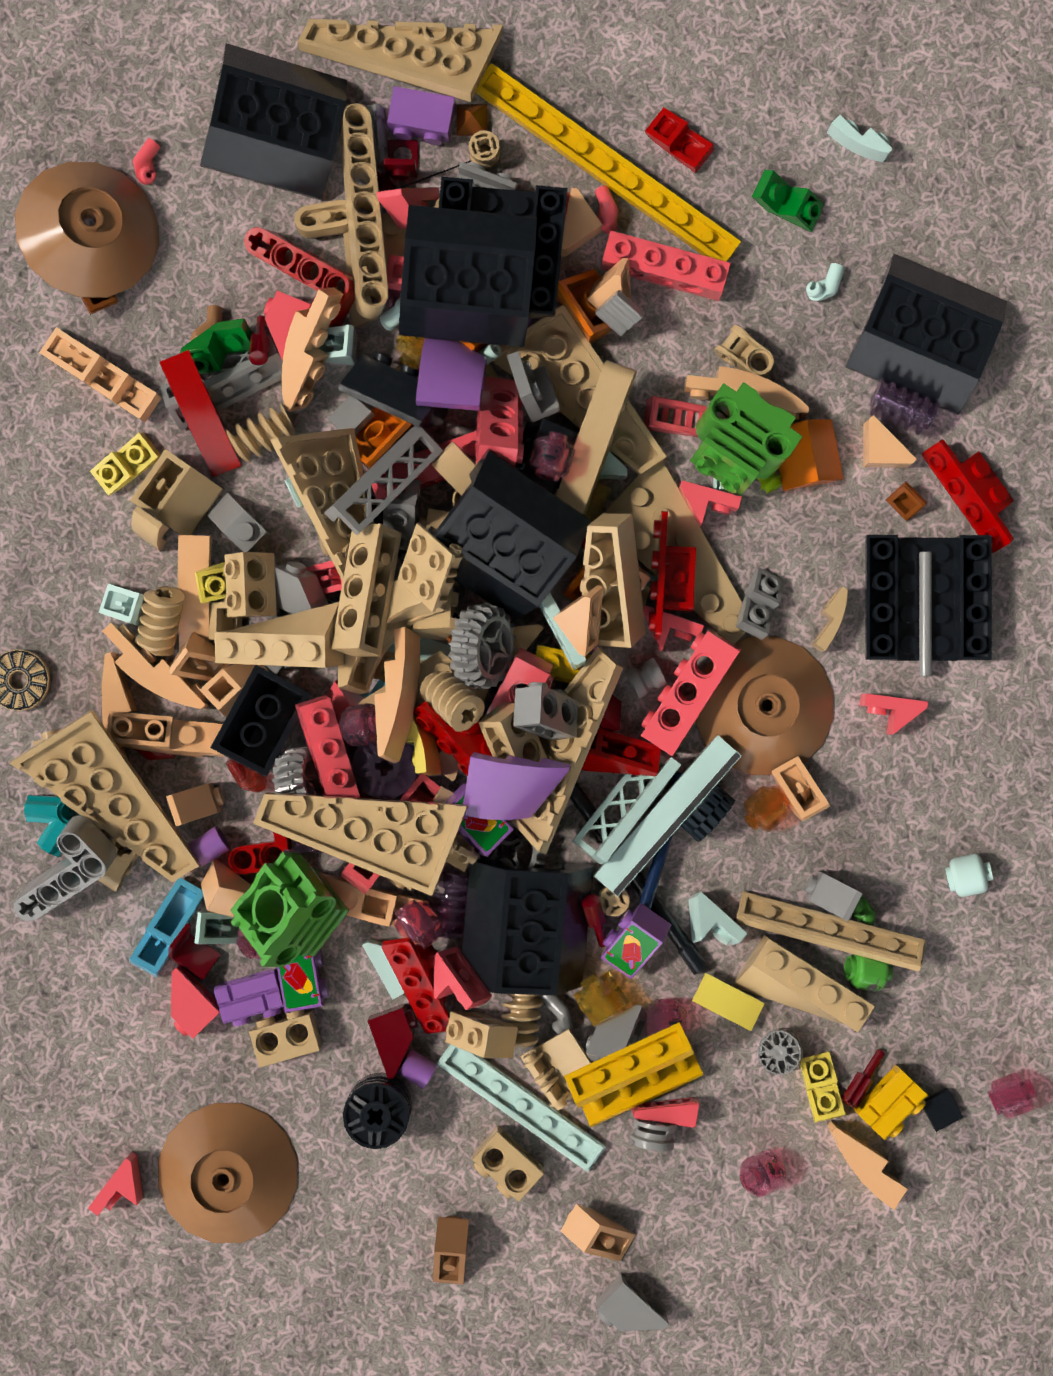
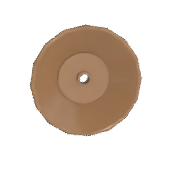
(79, 256)
(799, 709)
(234, 1143)

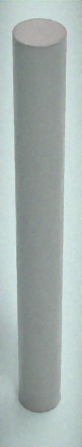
(925, 613)

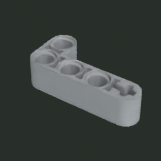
(86, 861)

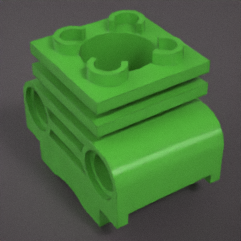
(743, 438)
(288, 910)

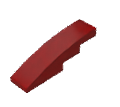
(200, 413)

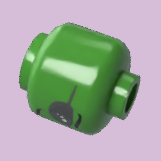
(867, 973)

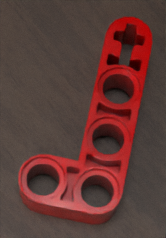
(301, 266)

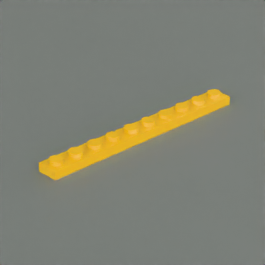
(606, 165)

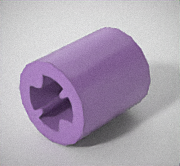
(209, 846)
(417, 1069)

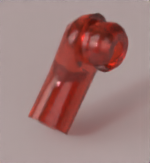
(246, 778)

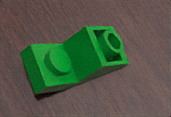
(792, 204)
(216, 342)

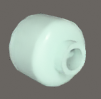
(968, 875)

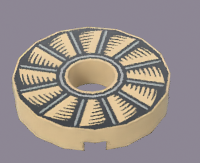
(37, 680)

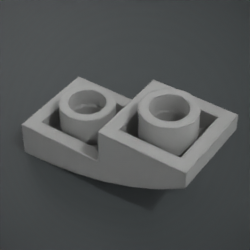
(759, 602)

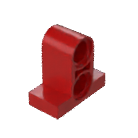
(258, 852)

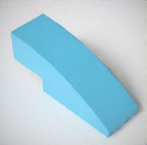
(166, 924)

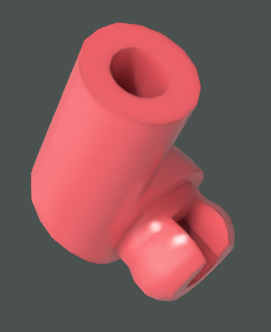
(143, 162)
(608, 209)

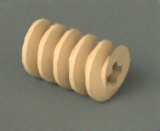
(261, 433)
(160, 620)
(452, 700)
(523, 1017)

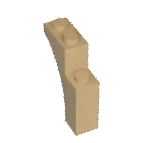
(403, 611)

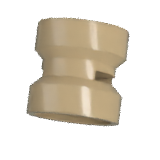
(485, 155)

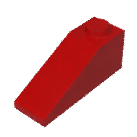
(621, 755)

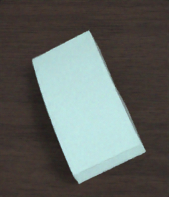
(870, 145)

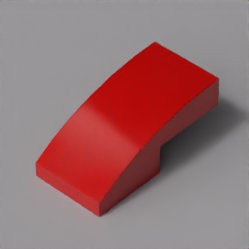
(678, 140)

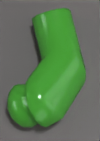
(864, 912)

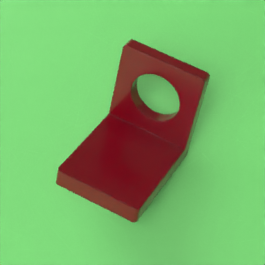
(401, 168)
(193, 957)

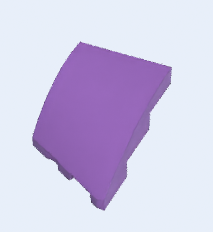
(450, 375)
(509, 786)

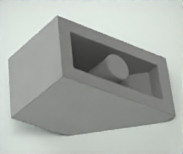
(238, 524)
(297, 588)
(832, 895)
(616, 1033)
(629, 1308)

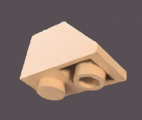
(227, 685)

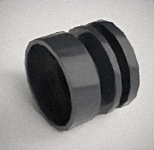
(377, 1093)

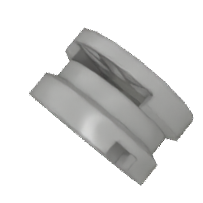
(780, 1051)
(653, 1135)

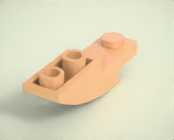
(302, 358)
(771, 392)
(141, 667)
(163, 734)
(375, 906)

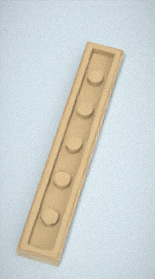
(831, 931)

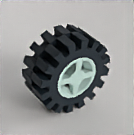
(708, 813)

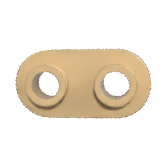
(325, 217)

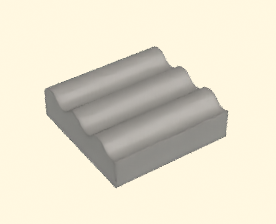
(619, 313)
(351, 415)

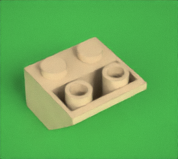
(176, 494)

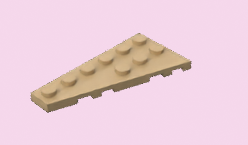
(410, 52)
(574, 375)
(321, 471)
(714, 594)
(593, 690)
(99, 783)
(383, 836)

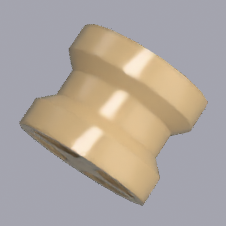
(615, 907)

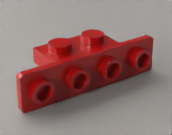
(974, 491)
(674, 577)
(458, 744)
(416, 976)

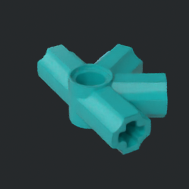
(48, 810)

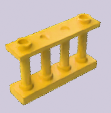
(634, 1075)

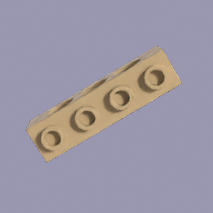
(366, 591)

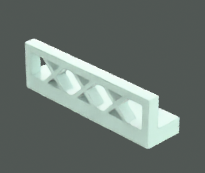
(629, 817)

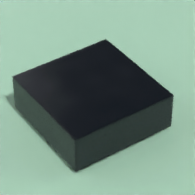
(941, 1110)

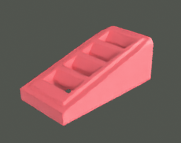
(651, 412)
(674, 1112)

